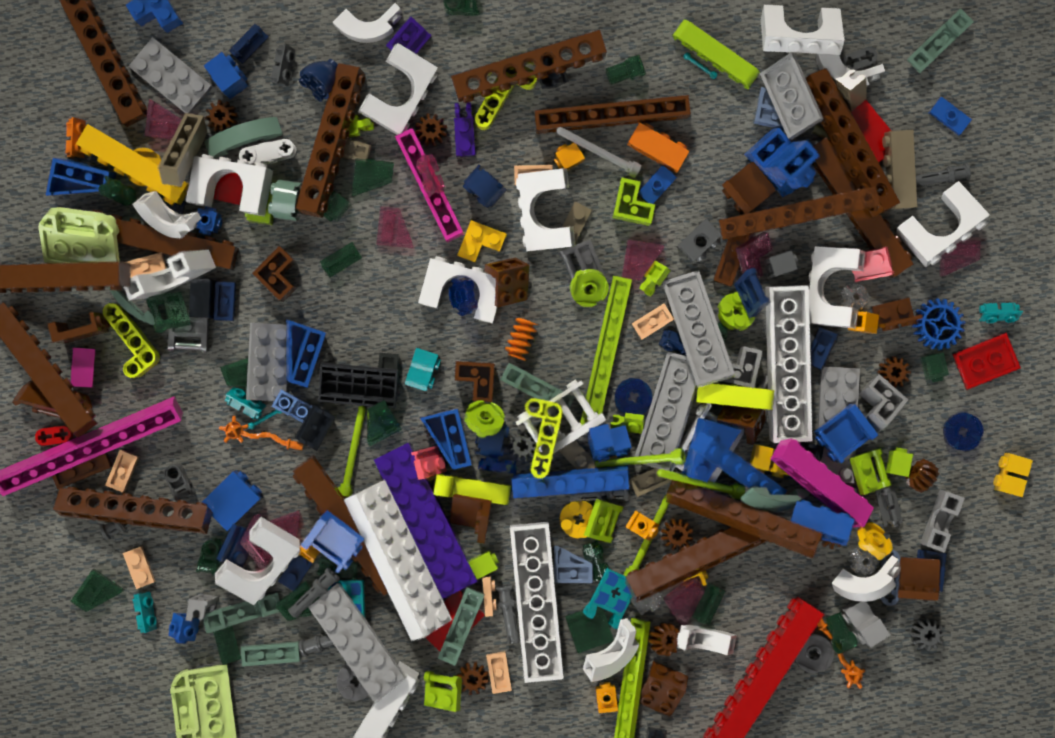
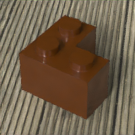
(272, 273)
(481, 374)

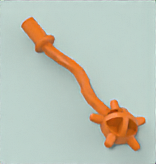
(235, 430)
(852, 673)

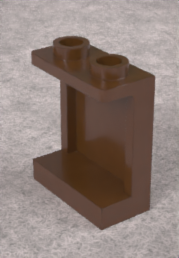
(61, 334)

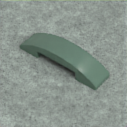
(940, 40)
(242, 134)
(130, 307)
(532, 385)
(763, 500)
(239, 613)
(461, 626)

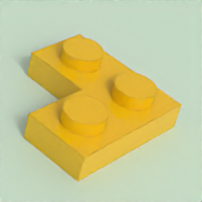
(479, 235)

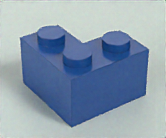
(147, 10)
(225, 75)
(608, 442)

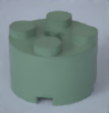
(284, 200)

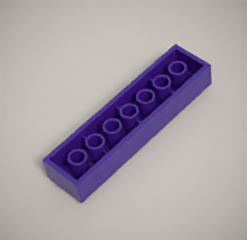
(426, 521)

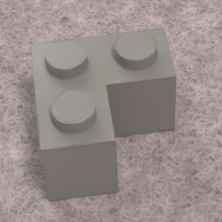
(745, 368)
(885, 401)
(866, 625)

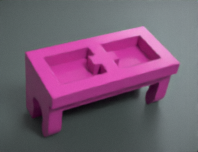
(83, 367)

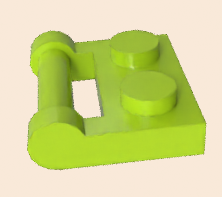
(865, 473)
(603, 520)
(442, 697)

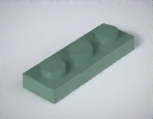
(270, 653)

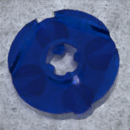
(462, 296)
(636, 386)
(973, 435)
(493, 465)

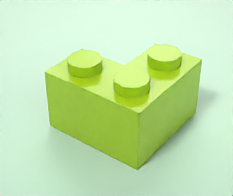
(627, 206)

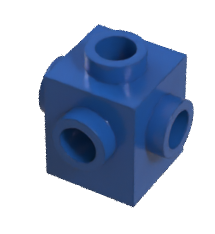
(214, 221)
(183, 630)

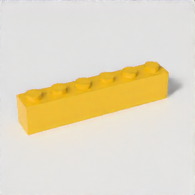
(129, 162)

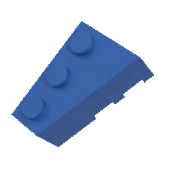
(75, 177)
(301, 352)
(450, 437)
(696, 465)
(833, 526)

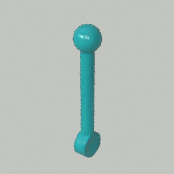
(713, 74)
(252, 425)

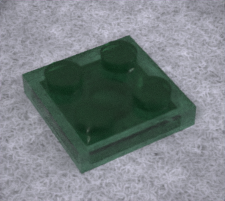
(589, 632)

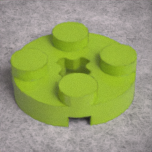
(584, 278)
(728, 318)
(481, 426)

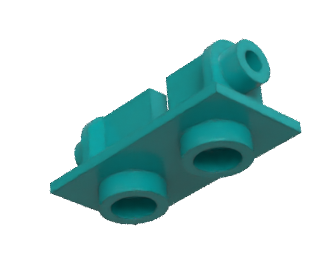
(1009, 312)
(237, 398)
(144, 603)

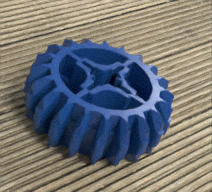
(940, 316)

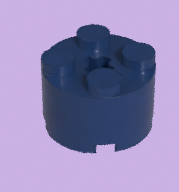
(485, 186)
(492, 445)

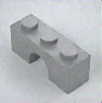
(937, 529)

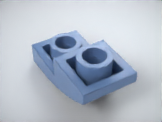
(291, 405)

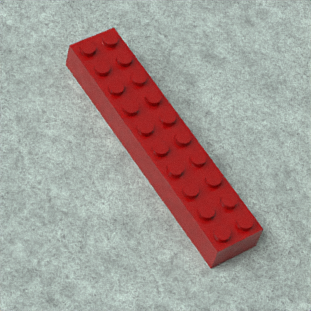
(766, 671)

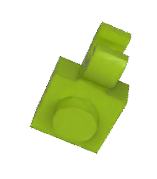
(357, 125)
(655, 275)
(633, 422)

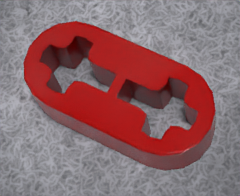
(54, 440)

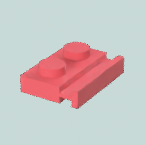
(876, 265)
(429, 462)

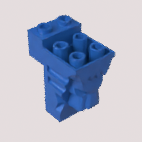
(783, 161)

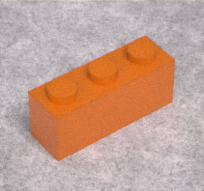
(658, 147)

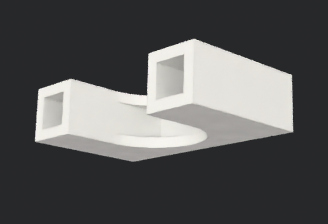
(781, 38)
(420, 75)
(208, 171)
(531, 187)
(930, 247)
(825, 262)
(182, 269)
(440, 273)
(253, 584)

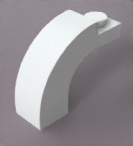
(368, 31)
(838, 69)
(164, 219)
(868, 588)
(706, 638)
(615, 656)

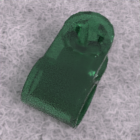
(462, 8)
(207, 560)

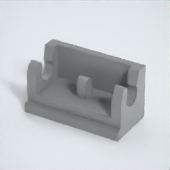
(198, 604)

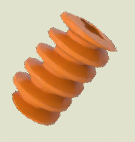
(521, 338)

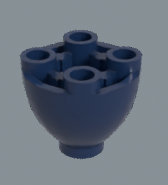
(319, 78)

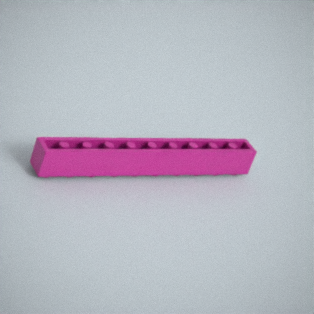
(89, 445)

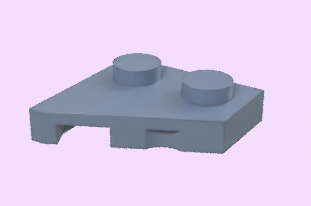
(765, 111)
(571, 568)

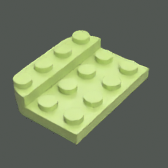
(78, 236)
(203, 703)

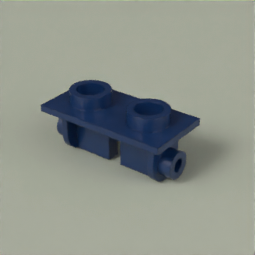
(248, 43)
(671, 342)

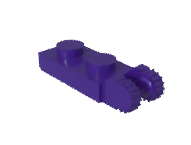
(464, 132)

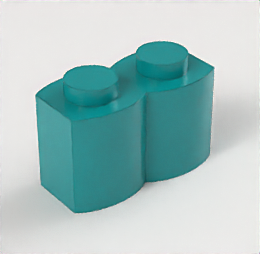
(422, 369)

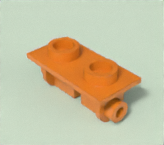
(74, 130)

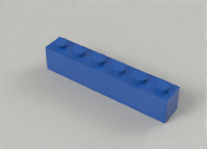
(733, 464)
(571, 482)

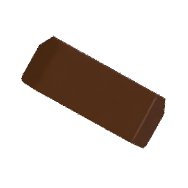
(32, 396)

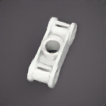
(268, 152)

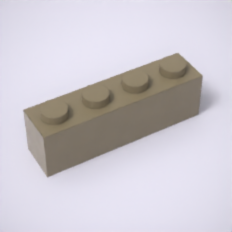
(182, 149)
(900, 166)

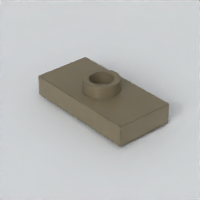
(356, 149)

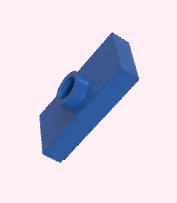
(950, 116)
(657, 185)

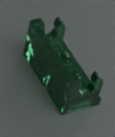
(348, 574)

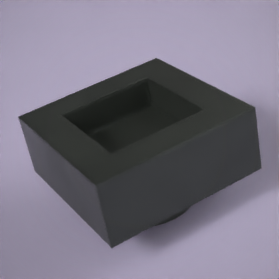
(388, 360)

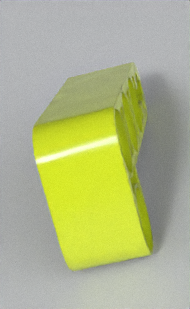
(501, 98)
(128, 338)
(736, 396)
(542, 438)
(451, 485)

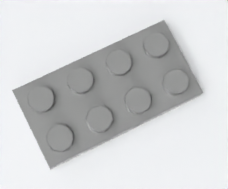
(170, 76)
(791, 96)
(266, 361)

